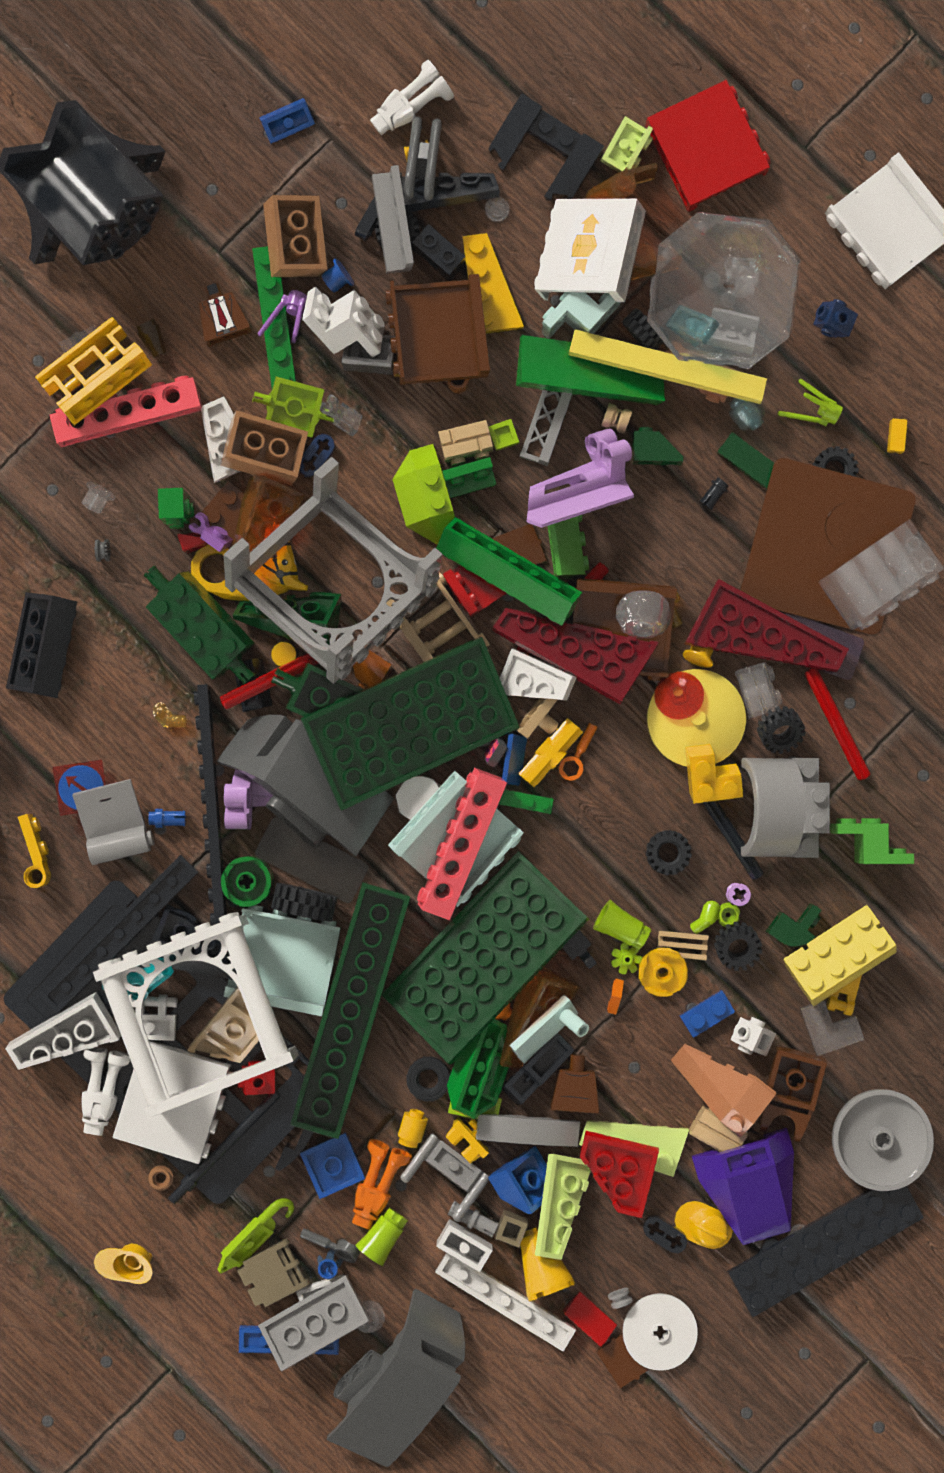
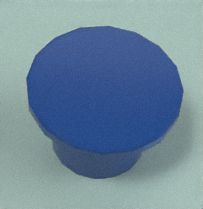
(337, 276)

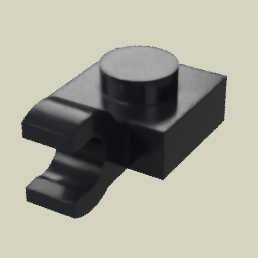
(577, 947)

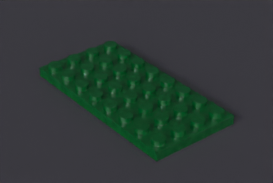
(410, 723)
(484, 957)

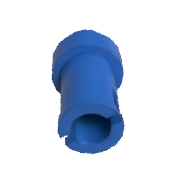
(167, 818)

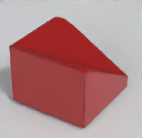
(191, 542)

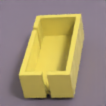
(840, 955)

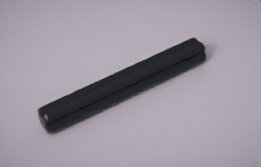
(733, 838)

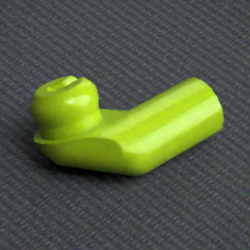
(707, 918)

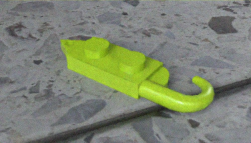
(252, 1236)

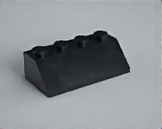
(41, 644)

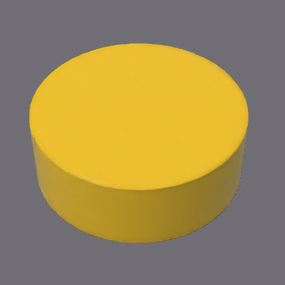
(283, 653)

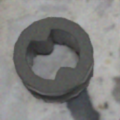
(102, 550)

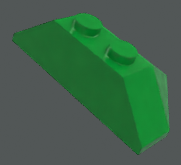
(477, 1073)

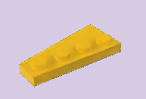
(497, 301)

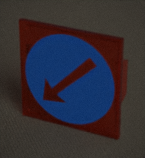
(76, 778)

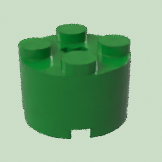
(240, 893)

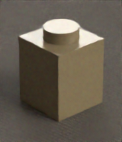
(511, 1228)

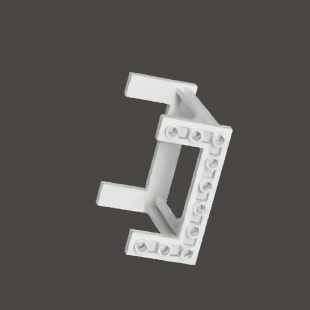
(130, 1024)

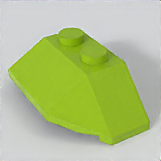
(423, 493)

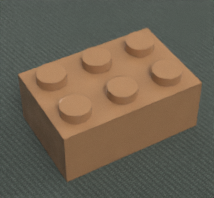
(295, 236)
(264, 448)

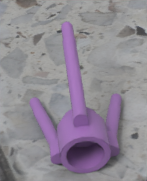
(295, 306)

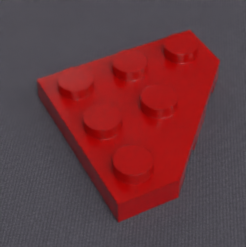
(621, 1170)

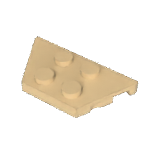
(228, 1032)

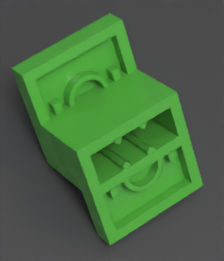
(871, 841)

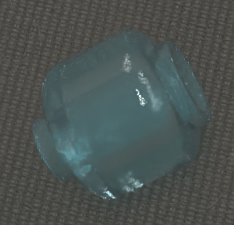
(746, 414)

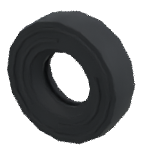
(417, 1089)

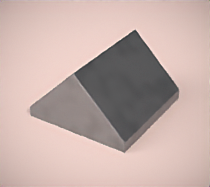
(359, 360)

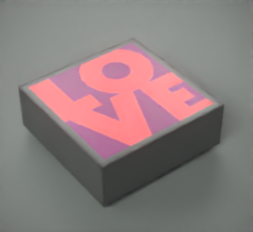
(495, 751)

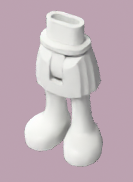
(399, 111)
(98, 1104)

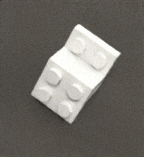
(344, 321)

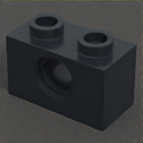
(439, 253)

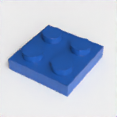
(332, 1165)

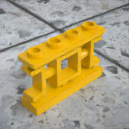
(102, 383)

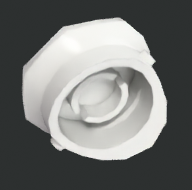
(415, 794)

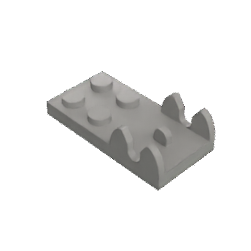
(314, 1323)

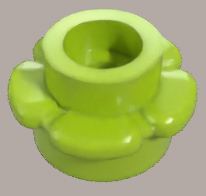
(734, 914)

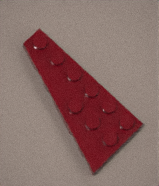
(749, 627)
(591, 654)

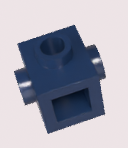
(835, 319)

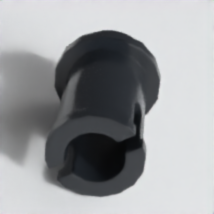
(714, 493)

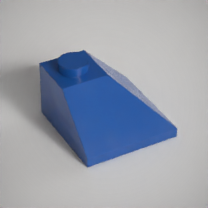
(521, 1180)

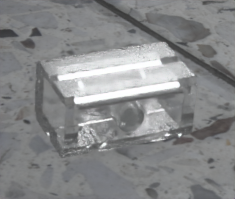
(758, 689)

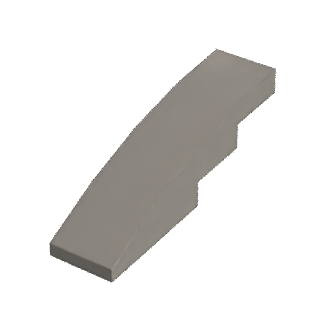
(527, 1130)

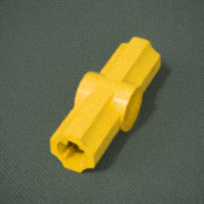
(550, 752)

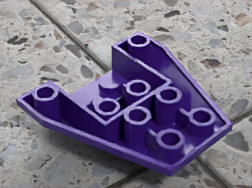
(751, 1185)

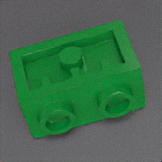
(469, 477)

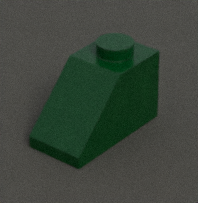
(653, 448)

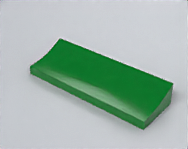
(547, 366)

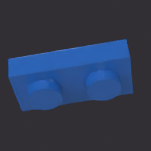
(707, 1013)

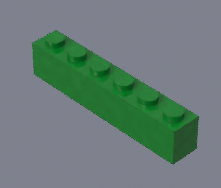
(508, 571)

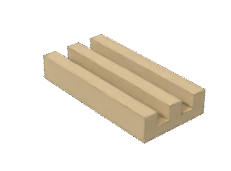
(703, 947)

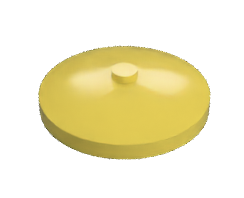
(717, 722)

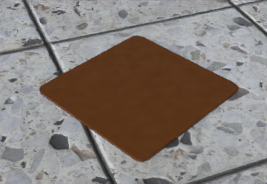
(791, 541)

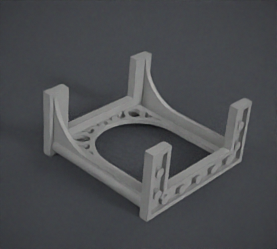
(415, 573)

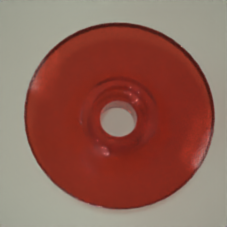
(679, 706)

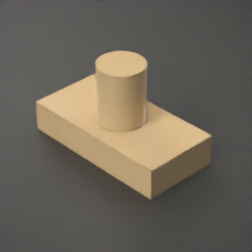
(538, 717)

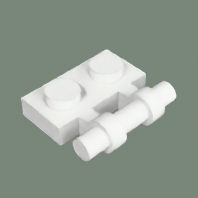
(160, 1025)

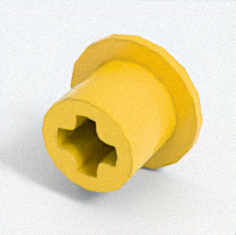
(699, 656)

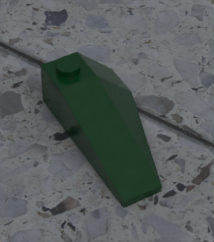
(319, 609)

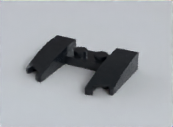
(580, 150)

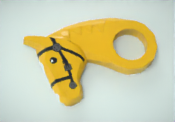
(277, 573)

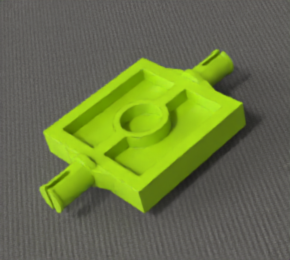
(293, 404)

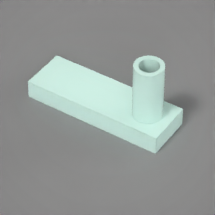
(547, 1026)

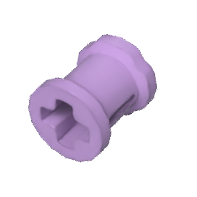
(745, 895)

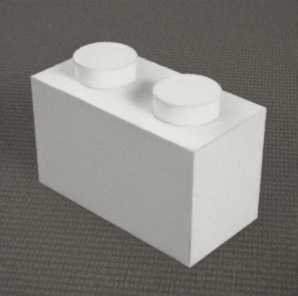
(464, 1245)

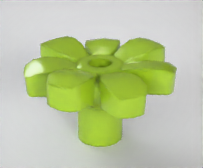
(620, 958)

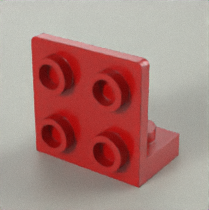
(471, 590)

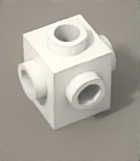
(753, 1036)

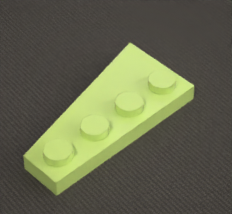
(667, 1139)
(562, 1192)

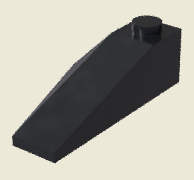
(177, 921)

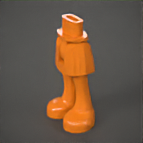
(373, 1198)

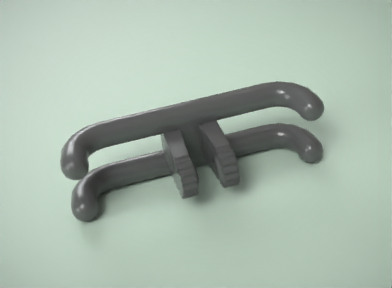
(422, 158)

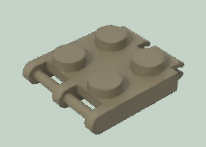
(272, 1274)

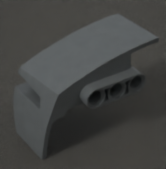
(285, 765)
(403, 1388)

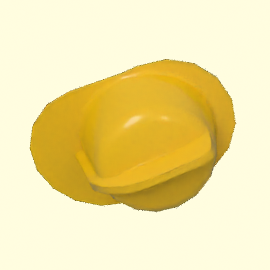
(703, 1225)
(125, 1264)

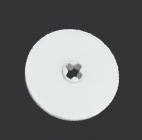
(674, 1345)

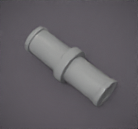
(476, 1220)

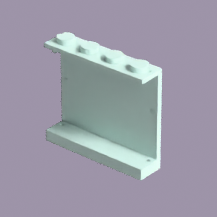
(425, 831)
(291, 958)

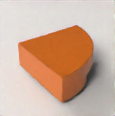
(616, 996)

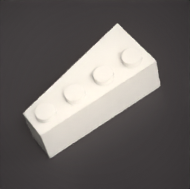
(72, 1030)

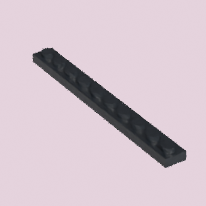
(210, 797)

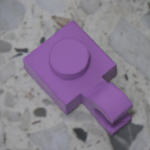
(214, 536)

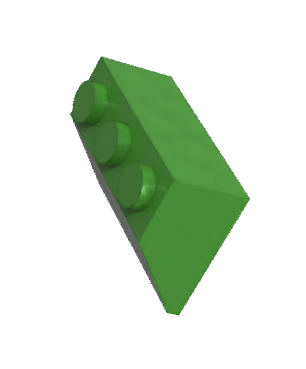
(566, 549)

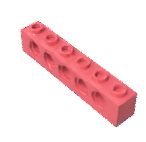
(163, 410)
(444, 903)

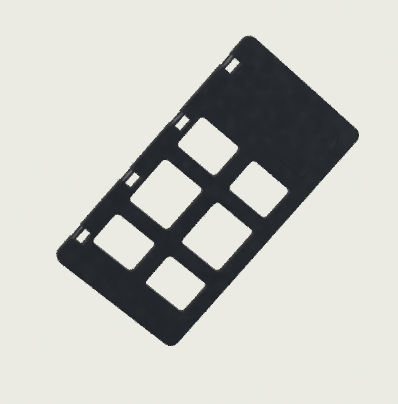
(27, 1004)

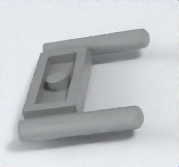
(451, 1166)

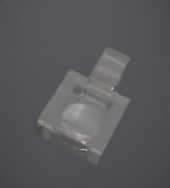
(343, 415)

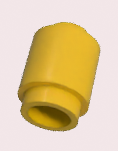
(412, 1128)

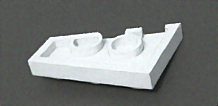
(534, 678)

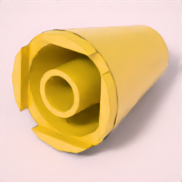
(542, 1274)

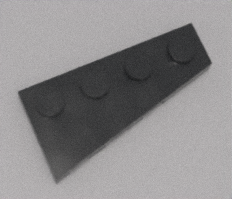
(452, 190)

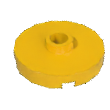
(669, 982)

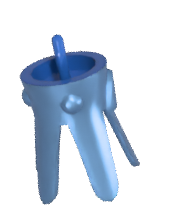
(328, 1267)

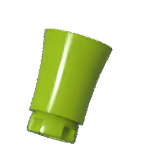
(621, 925)
(382, 1236)

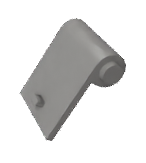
(112, 825)

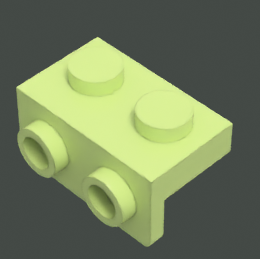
(626, 145)

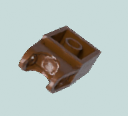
(793, 1098)

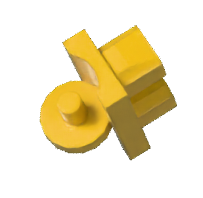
(461, 1130)

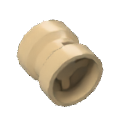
(616, 418)

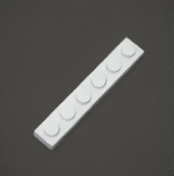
(507, 1301)

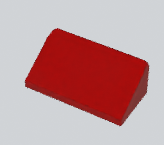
(590, 1318)

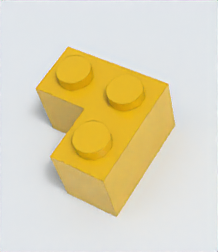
(710, 781)

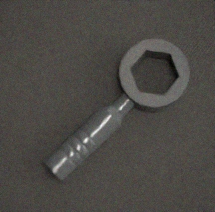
(343, 1249)

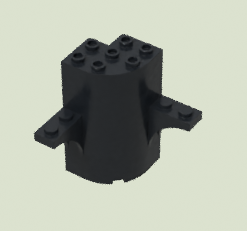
(84, 188)

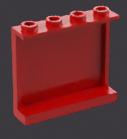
(707, 144)

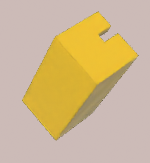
(897, 436)

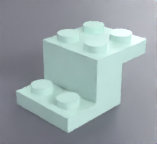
(579, 313)

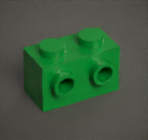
(175, 507)

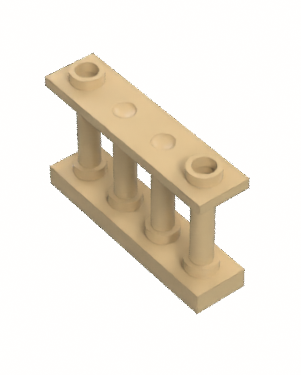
(412, 629)

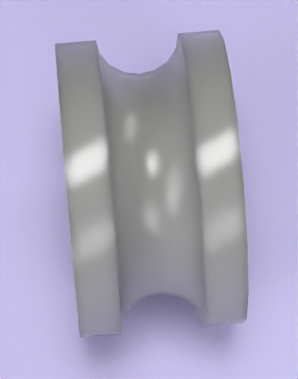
(620, 1298)

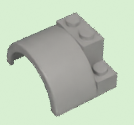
(787, 807)

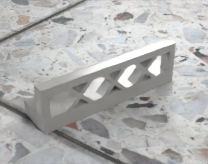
(392, 221)
(554, 429)

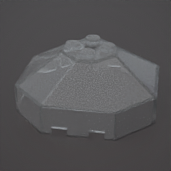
(692, 273)

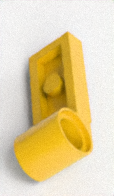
(37, 849)

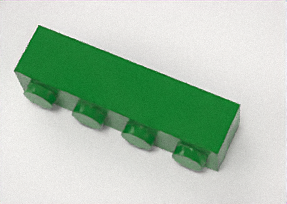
(526, 801)

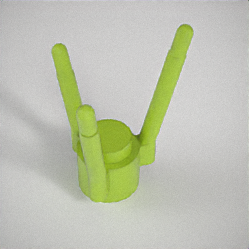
(828, 409)

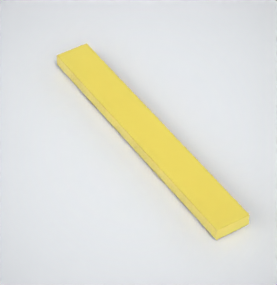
(667, 366)

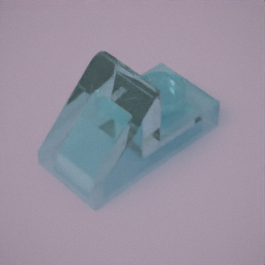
(692, 325)

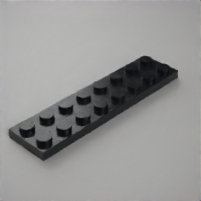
(822, 1247)

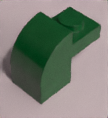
(795, 933)

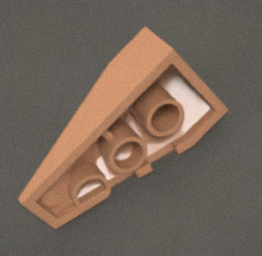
(729, 1094)

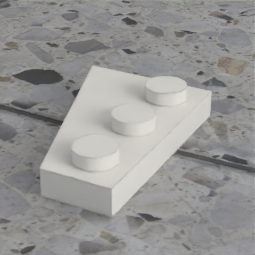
(216, 421)

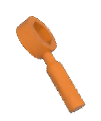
(580, 749)

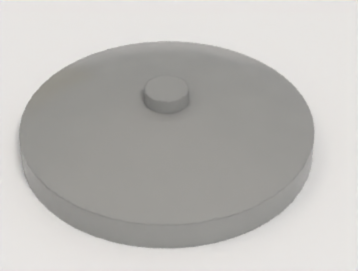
(882, 1139)

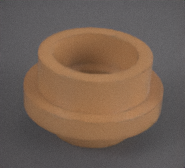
(159, 1185)

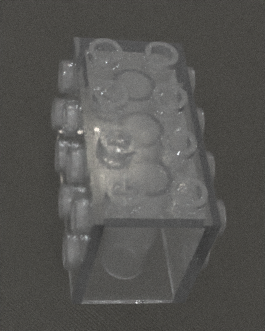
(882, 576)

